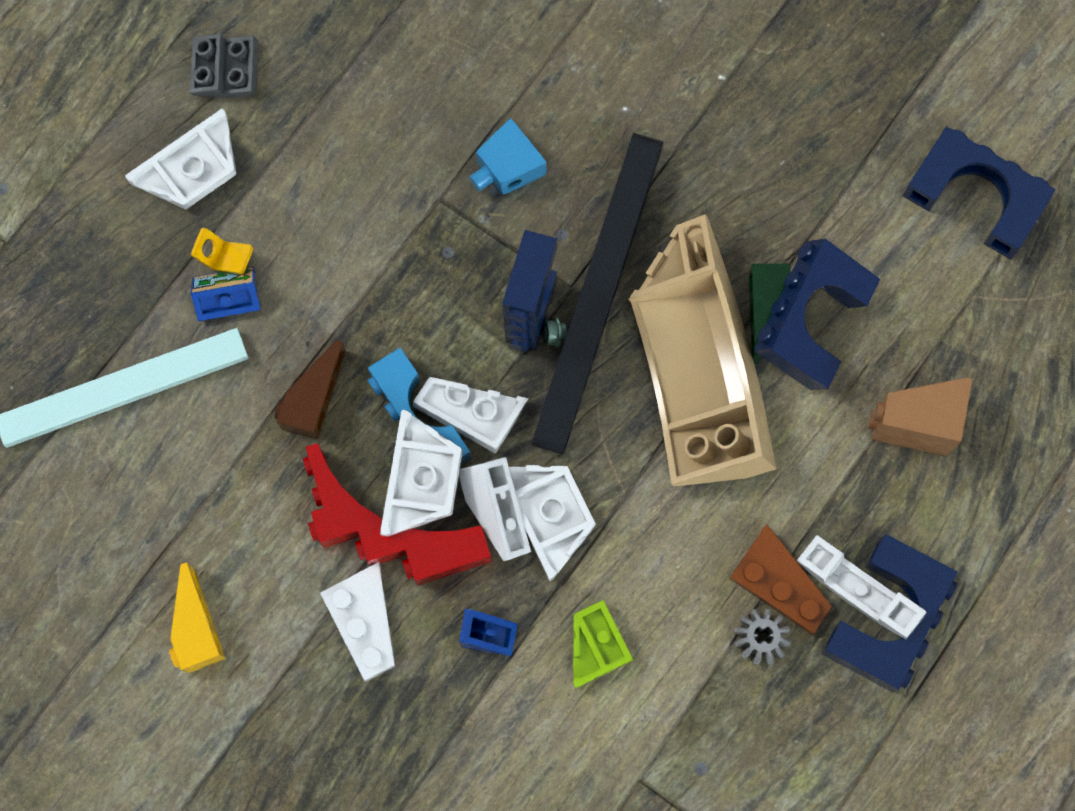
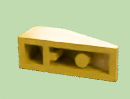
(192, 630)

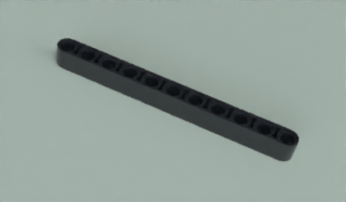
(597, 294)

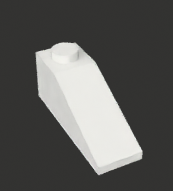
(494, 503)

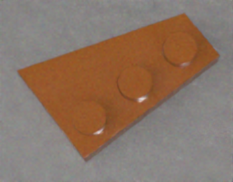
(780, 582)

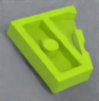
(596, 644)

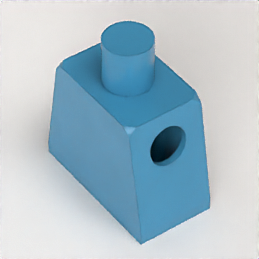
(508, 161)

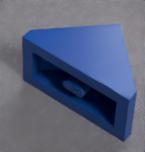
(487, 633)

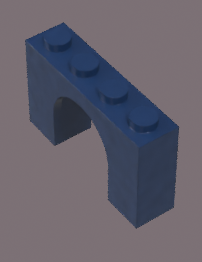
(1021, 193)
(529, 291)
(785, 336)
(926, 585)

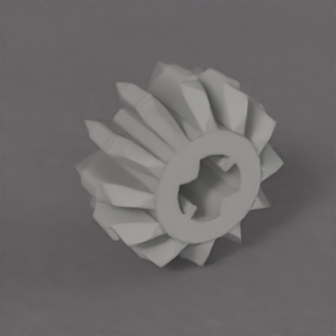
(760, 625)

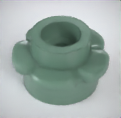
(554, 332)

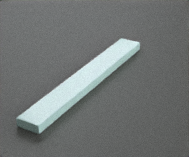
(122, 387)

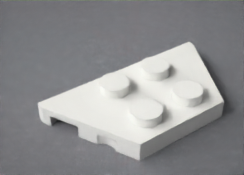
(189, 165)
(420, 478)
(551, 513)

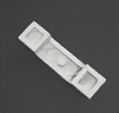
(859, 589)

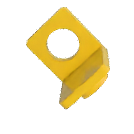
(225, 256)

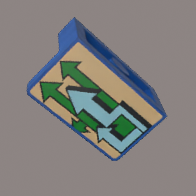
(224, 294)

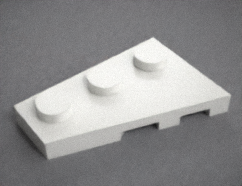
(472, 412)
(362, 619)

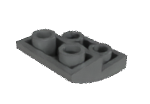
(224, 66)

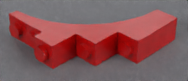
(428, 552)

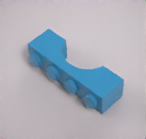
(397, 381)

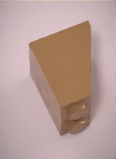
(923, 417)

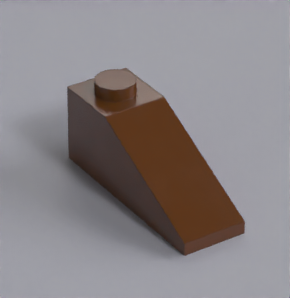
(310, 395)

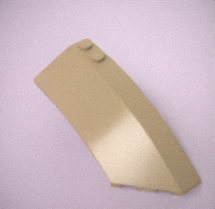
(701, 363)

